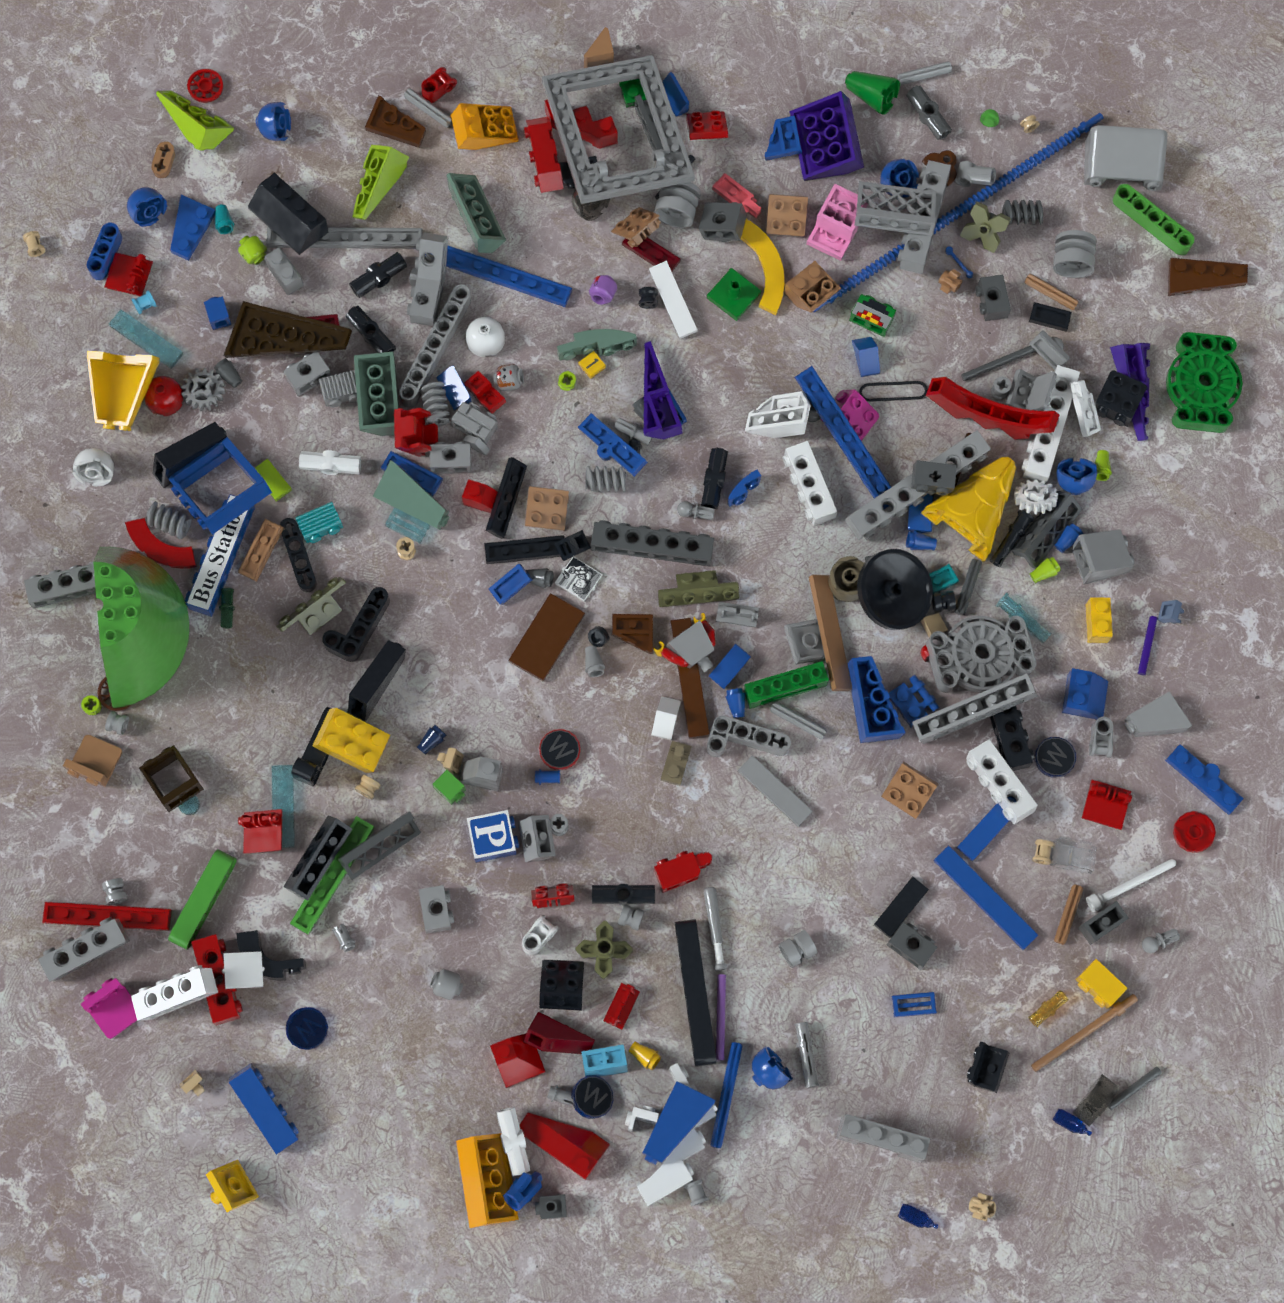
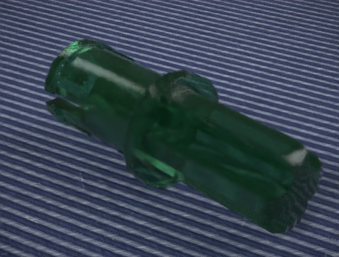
(226, 608)

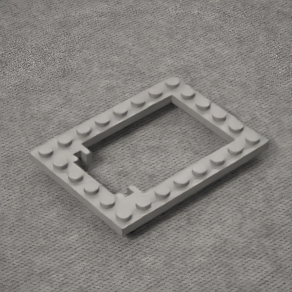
(592, 179)

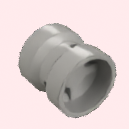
(114, 891)
(631, 917)

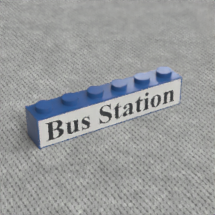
(217, 564)

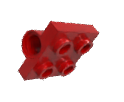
(707, 125)

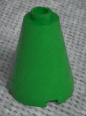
(874, 89)

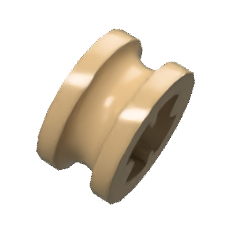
(1029, 124)

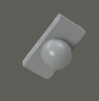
(1050, 349)

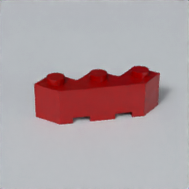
(598, 133)
(544, 154)

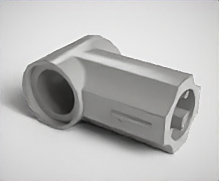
(970, 174)

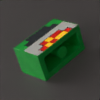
(872, 315)

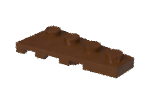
(1197, 275)

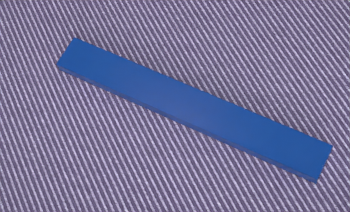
(508, 276)
(843, 432)

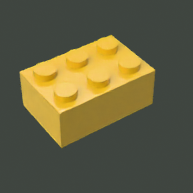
(351, 740)

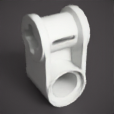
(541, 932)

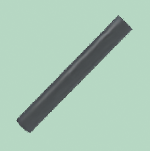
(1120, 1098)

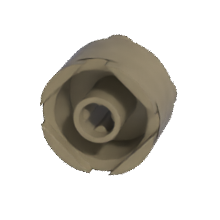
(840, 586)

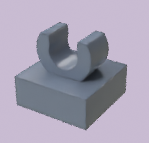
(1170, 611)

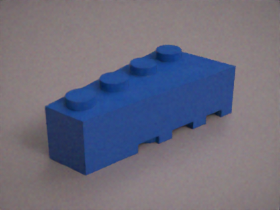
(872, 706)
(263, 1108)

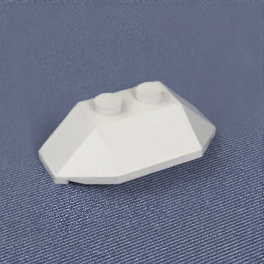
(780, 416)

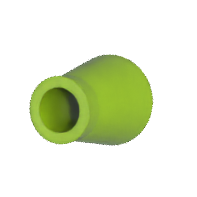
(1103, 465)
(1045, 570)

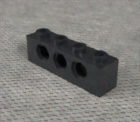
(1004, 739)
(317, 857)

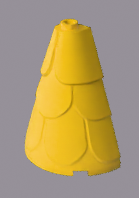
(976, 505)

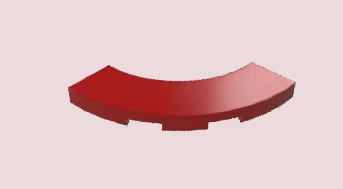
(157, 550)

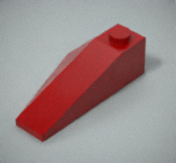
(568, 1144)

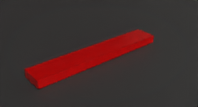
(92, 915)

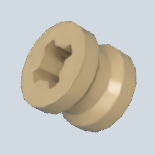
(367, 787)

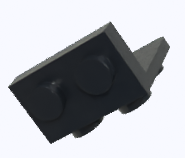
(1119, 398)

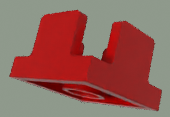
(412, 433)

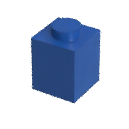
(217, 312)

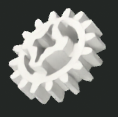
(1035, 496)

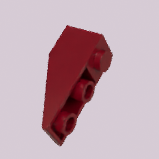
(554, 1036)

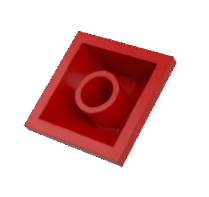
(517, 1060)

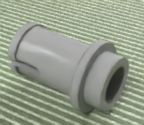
(344, 938)
(560, 1095)

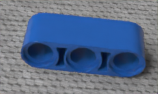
(104, 242)

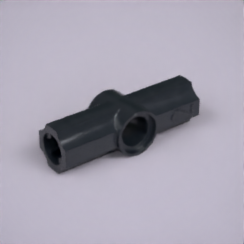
(378, 275)
(363, 324)
(714, 478)
(637, 894)

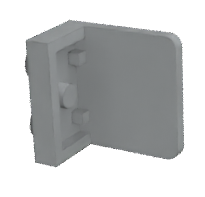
(1031, 391)

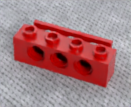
(204, 950)

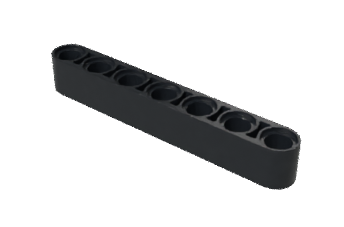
(695, 993)

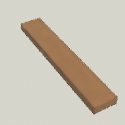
(830, 633)

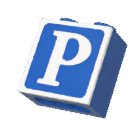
(492, 836)

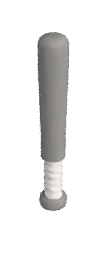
(714, 924)

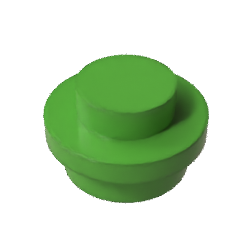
(989, 118)

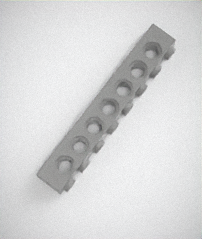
(862, 528)

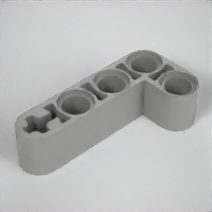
(749, 740)

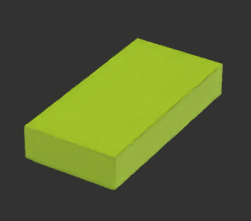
(273, 479)

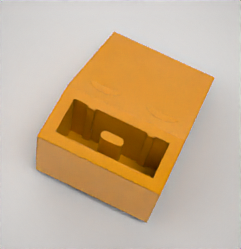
(483, 126)

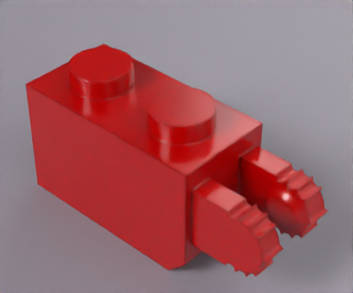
(681, 870)

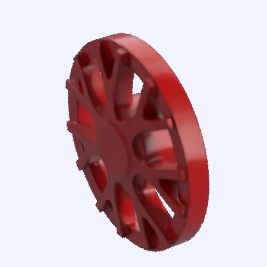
(205, 85)

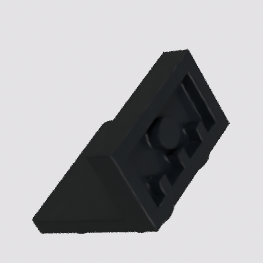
(561, 985)

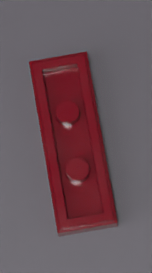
(653, 253)

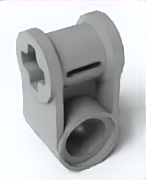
(1101, 742)

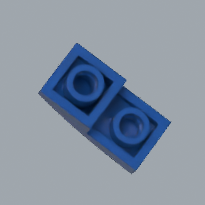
(740, 491)
(729, 666)

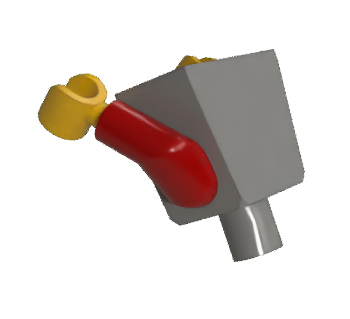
(691, 646)

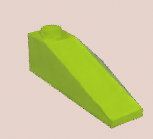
(193, 121)
(383, 169)

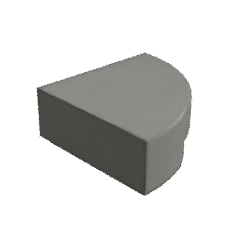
(477, 444)

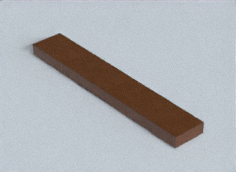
(691, 690)

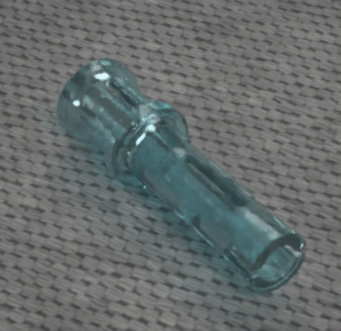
(1014, 609)

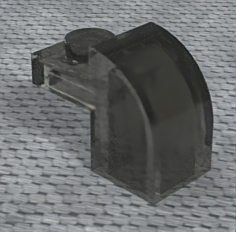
(1096, 1100)

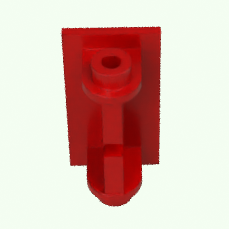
(621, 1006)

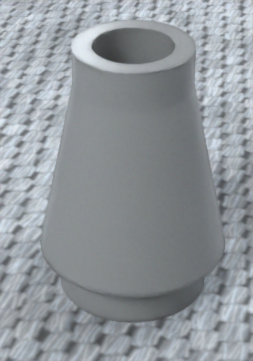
(593, 663)

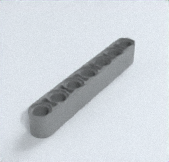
(435, 336)

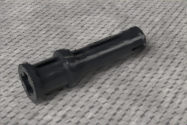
(1016, 530)

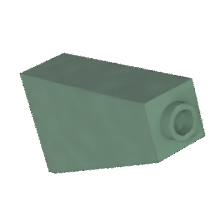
(407, 495)

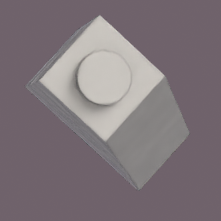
(1158, 718)
(482, 773)

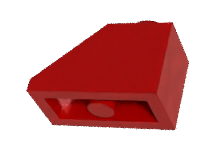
(479, 496)

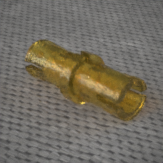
(1048, 1008)

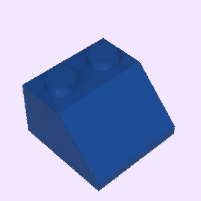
(1085, 694)

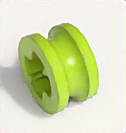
(563, 386)
(86, 701)

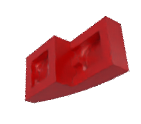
(484, 392)

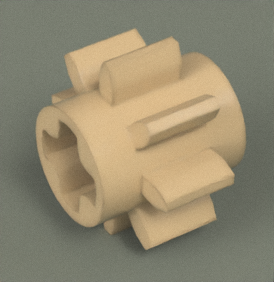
(982, 1207)

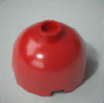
(164, 396)

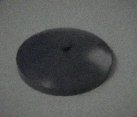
(895, 589)

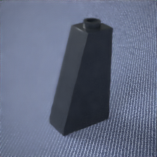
(184, 451)
(375, 680)

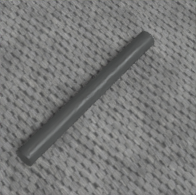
(997, 363)

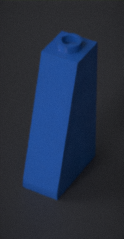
(679, 1116)

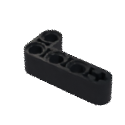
(359, 623)
(313, 760)

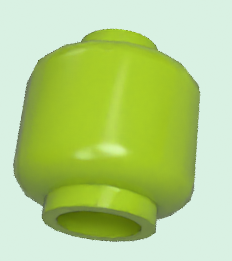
(252, 249)

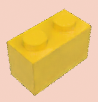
(1099, 620)
(1100, 984)

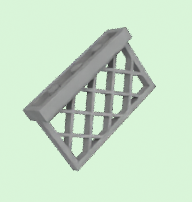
(894, 219)

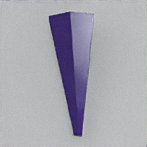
(1132, 362)
(659, 411)

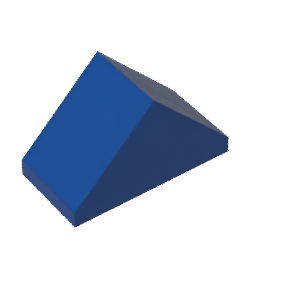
(866, 356)

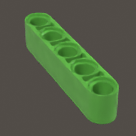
(1149, 210)
(202, 899)

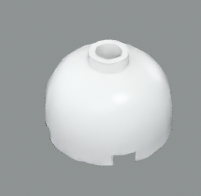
(485, 336)
(93, 467)

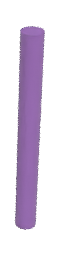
(720, 1029)

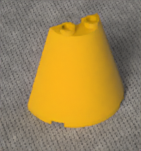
(119, 386)

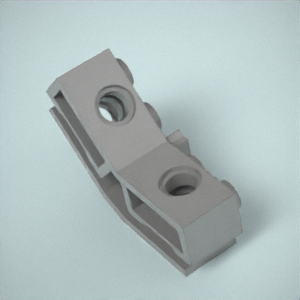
(428, 279)

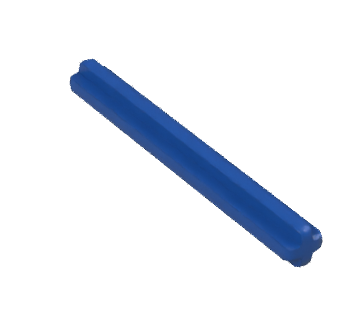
(726, 1095)

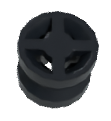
(648, 297)

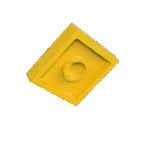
(231, 1186)

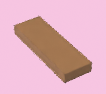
(260, 550)

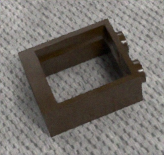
(181, 793)

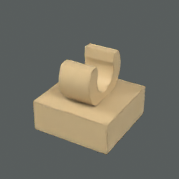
(451, 760)
(192, 1082)

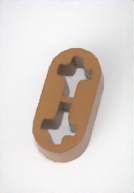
(159, 159)

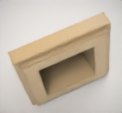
(933, 623)

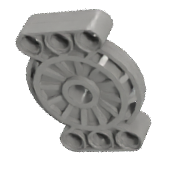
(992, 637)

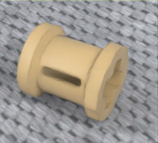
(33, 242)
(407, 543)
(1043, 852)

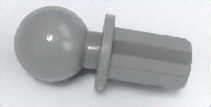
(686, 509)
(1152, 944)

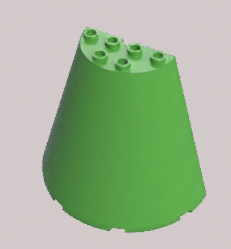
(140, 624)

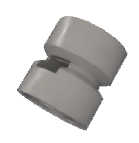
(798, 948)

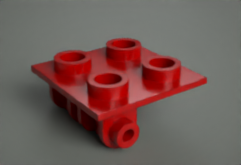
(129, 274)
(1106, 804)
(262, 831)
(543, 893)

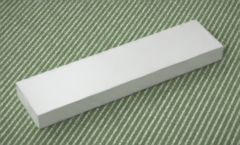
(673, 300)

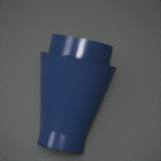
(432, 738)

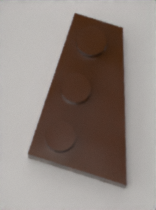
(393, 124)

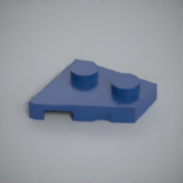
(784, 139)

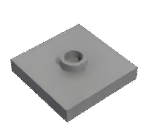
(805, 641)

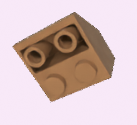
(811, 288)

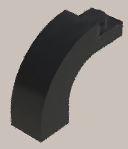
(274, 970)

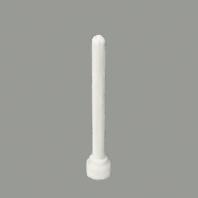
(1096, 902)

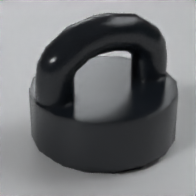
(598, 636)

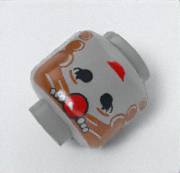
(508, 377)

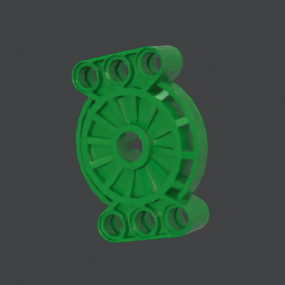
(1200, 400)

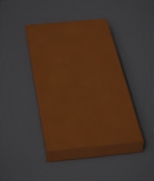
(546, 637)

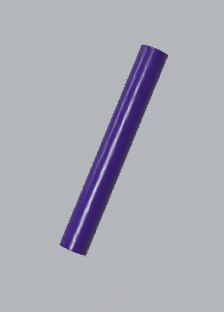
(1147, 645)

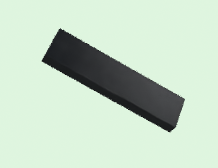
(506, 498)
(522, 549)

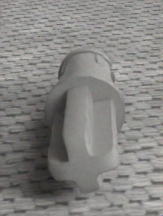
(632, 430)

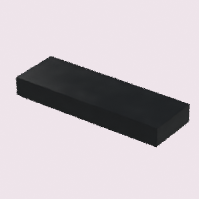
(901, 907)

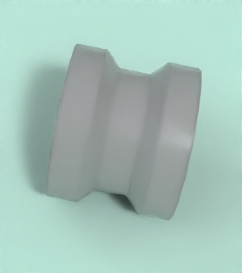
(117, 723)

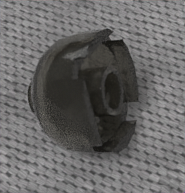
(588, 211)

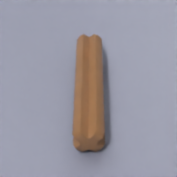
(1051, 291)
(1068, 914)

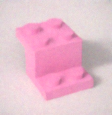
(835, 223)

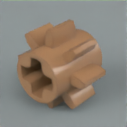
(950, 281)

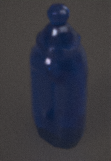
(1070, 1122)
(916, 1217)

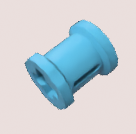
(144, 302)

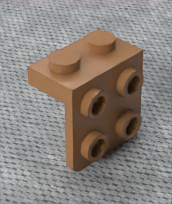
(94, 761)

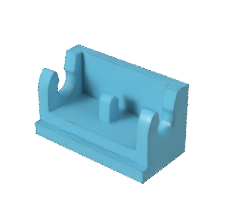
(604, 1061)

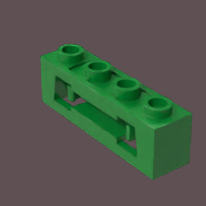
(786, 685)

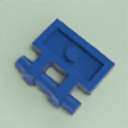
(908, 705)

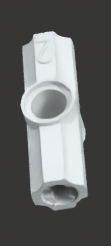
(330, 462)
(513, 1141)

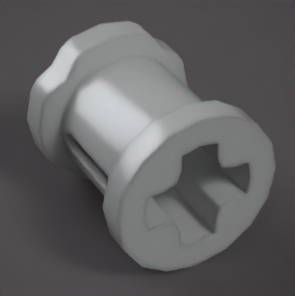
(1002, 382)
(564, 827)
(696, 1192)

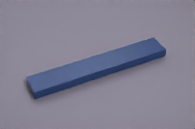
(985, 897)

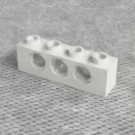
(803, 454)
(1001, 771)
(174, 993)

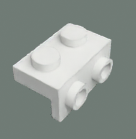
(646, 1114)

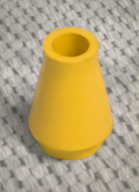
(646, 1056)

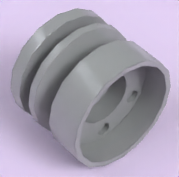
(678, 204)
(1074, 254)

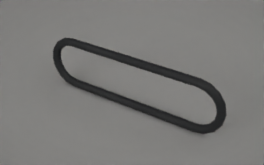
(893, 383)

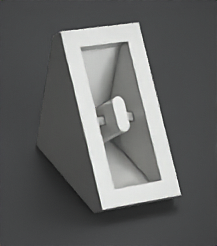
(666, 718)

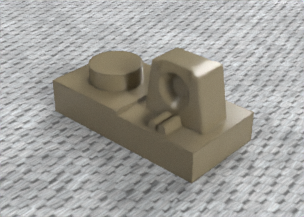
(676, 763)

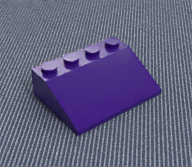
(828, 138)

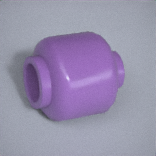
(603, 289)

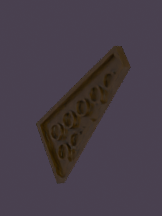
(274, 332)

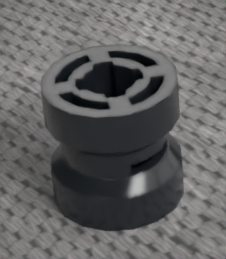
(944, 601)

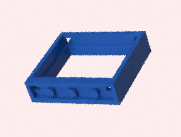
(202, 466)

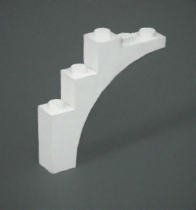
(673, 1172)

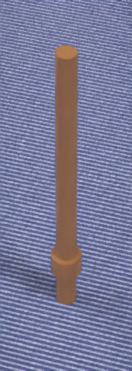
(1117, 1010)

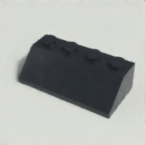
(288, 214)

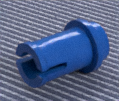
(547, 776)

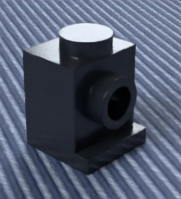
(572, 545)

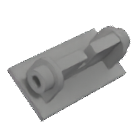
(737, 614)

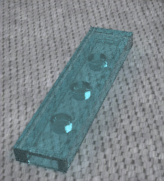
(145, 339)
(284, 799)

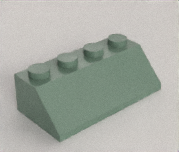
(476, 212)
(376, 392)

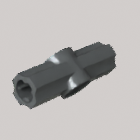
(934, 121)

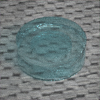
(190, 807)

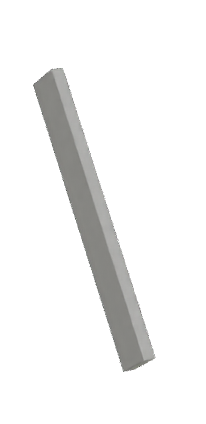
(358, 238)

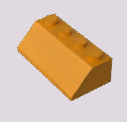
(485, 1180)

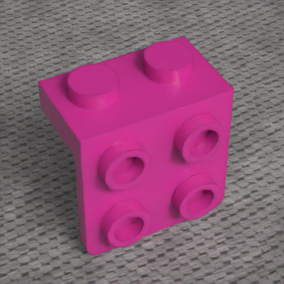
(857, 411)
(111, 1007)

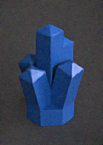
(523, 1190)

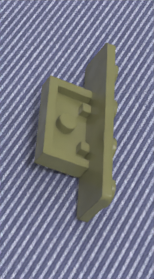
(698, 588)
(316, 611)

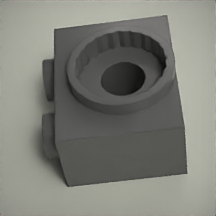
(723, 221)

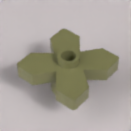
(985, 226)
(616, 950)

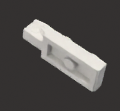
(1085, 409)

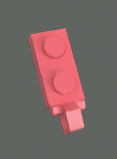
(734, 192)

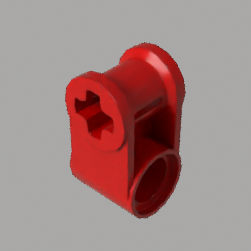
(440, 83)

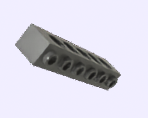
(641, 548)

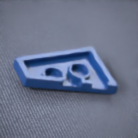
(190, 226)

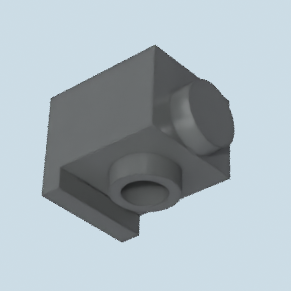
(560, 1207)

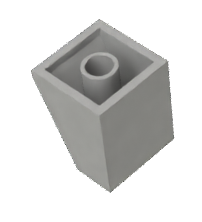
(1102, 555)

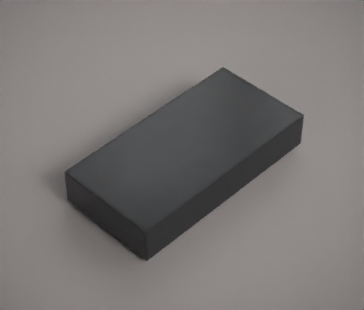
(1050, 317)

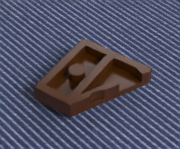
(634, 630)

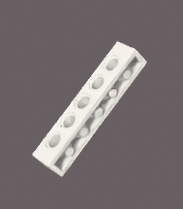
(1041, 470)

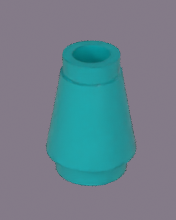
(223, 220)

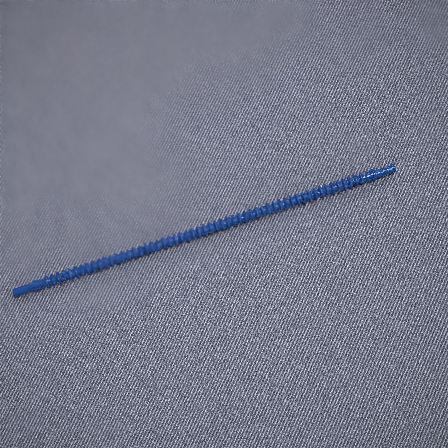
(968, 205)

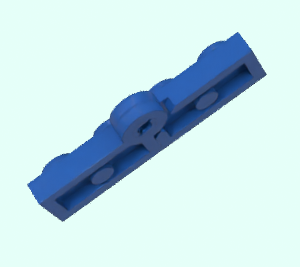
(612, 445)
(1205, 779)

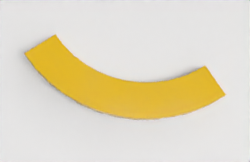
(770, 263)

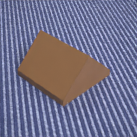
(600, 51)

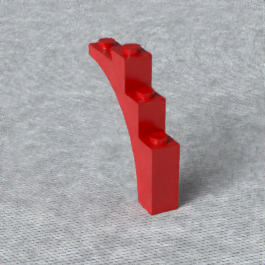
(989, 414)

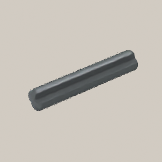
(968, 587)

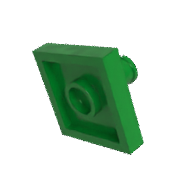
(733, 294)

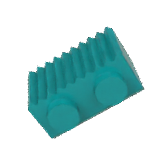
(319, 523)

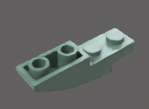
(603, 340)

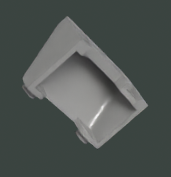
(1125, 155)

